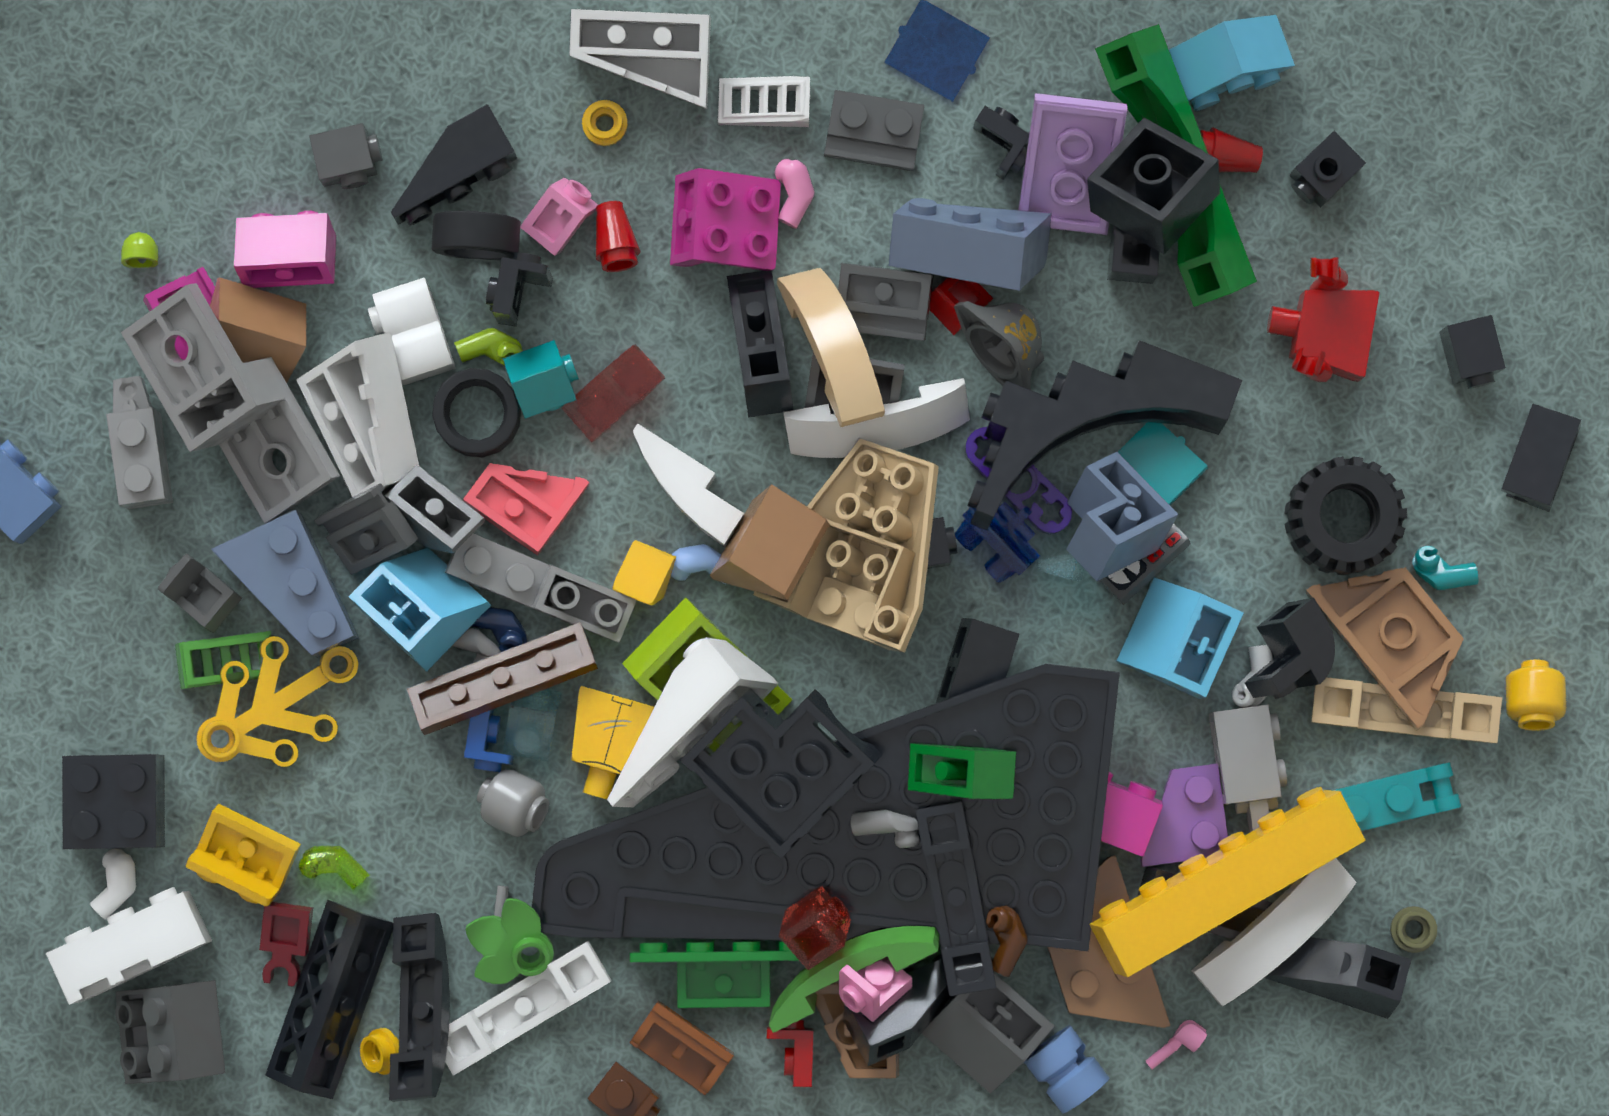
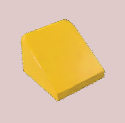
(644, 573)

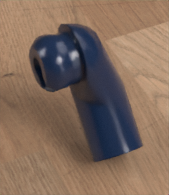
(504, 626)

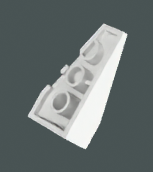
(690, 705)

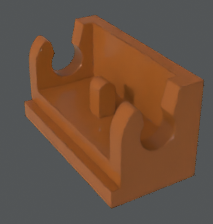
(682, 1048)

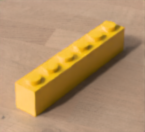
(1227, 881)

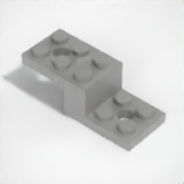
(230, 403)

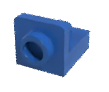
(481, 731)

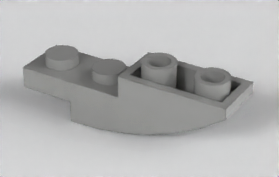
(541, 587)

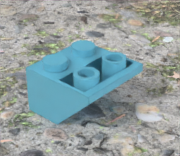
(419, 604)
(1180, 637)

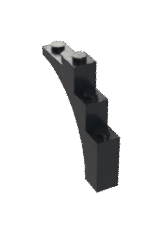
(1145, 388)

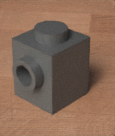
(346, 156)

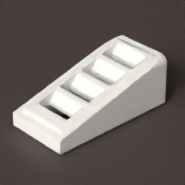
(799, 118)

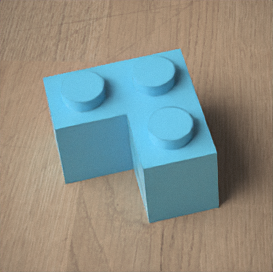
(1231, 59)

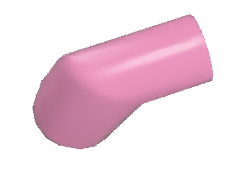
(799, 190)

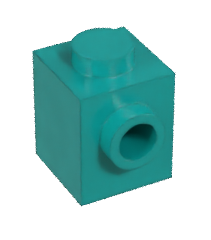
(541, 378)

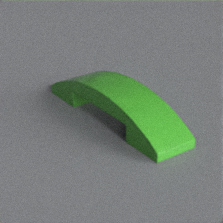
(900, 944)

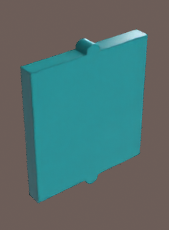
(1163, 460)

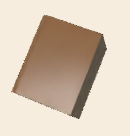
(261, 324)
(771, 545)

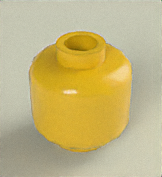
(1535, 695)

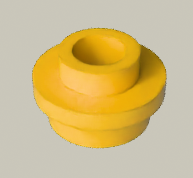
(600, 109)
(376, 1050)

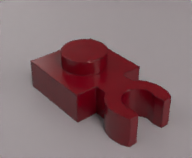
(285, 934)

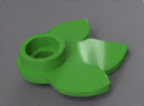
(504, 939)

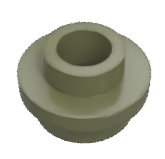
(1428, 929)

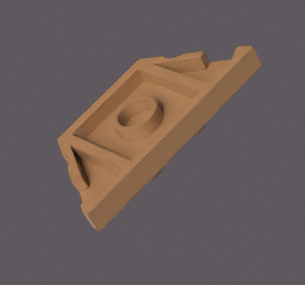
(1394, 635)
(1089, 980)

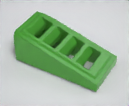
(185, 660)

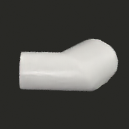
(1259, 658)
(120, 882)

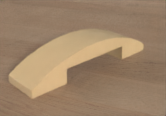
(836, 344)
(1370, 708)

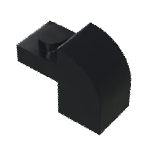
(1300, 647)

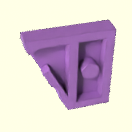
(1190, 817)

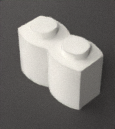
(415, 330)

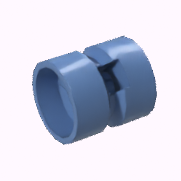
(1066, 1069)

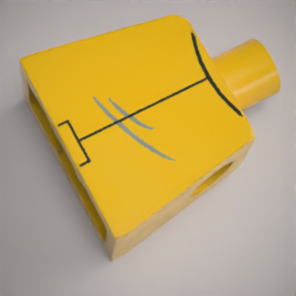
(606, 736)

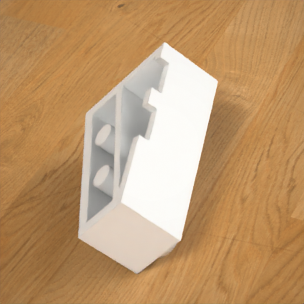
(648, 48)
(363, 413)
(128, 945)

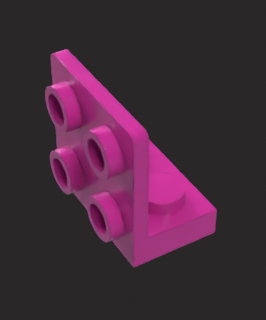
(725, 219)

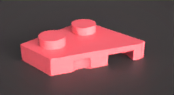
(524, 503)

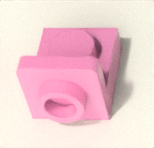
(559, 214)
(873, 987)

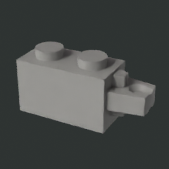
(138, 447)
(1247, 760)

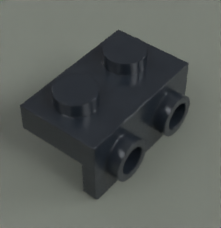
(506, 291)

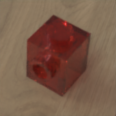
(815, 927)

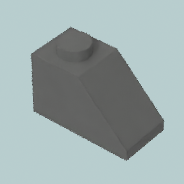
(433, 511)

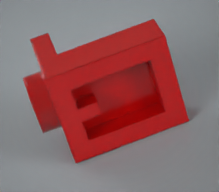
(799, 1059)

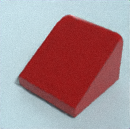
(953, 292)

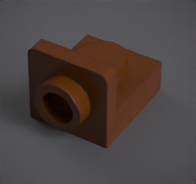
(624, 1094)

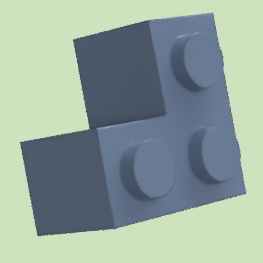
(1119, 517)

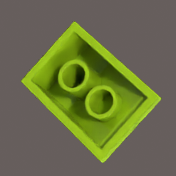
(664, 650)

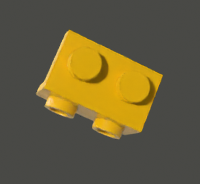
(243, 856)

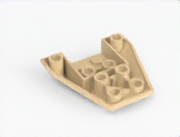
(876, 550)

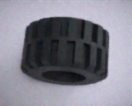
(1377, 492)

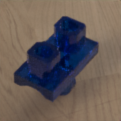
(1007, 536)

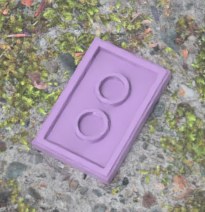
(1063, 150)

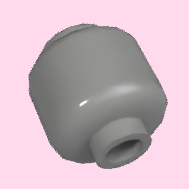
(513, 803)

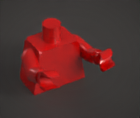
(1330, 325)

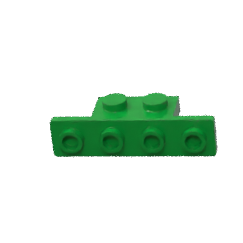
(718, 977)

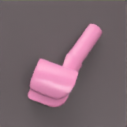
(1188, 1034)

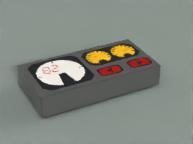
(1133, 578)

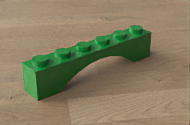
(1148, 82)

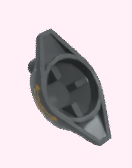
(1003, 339)

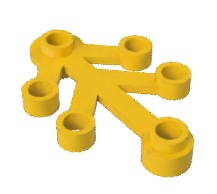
(270, 707)

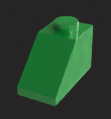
(962, 771)

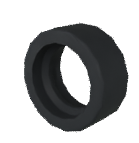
(475, 235)
(467, 379)

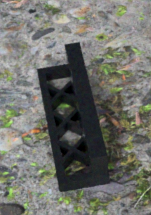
(335, 1003)

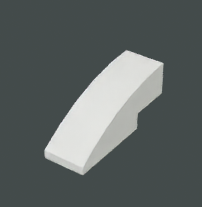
(688, 486)

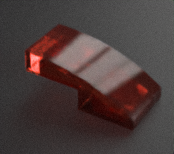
(613, 393)

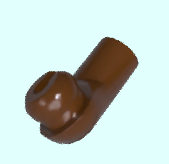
(1011, 938)

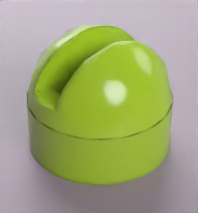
(139, 246)

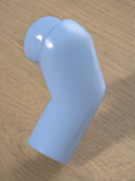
(693, 560)

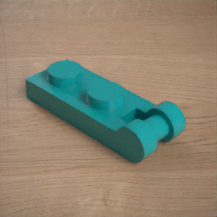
(1399, 797)

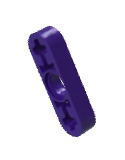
(1050, 497)

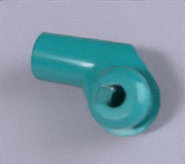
(1439, 573)

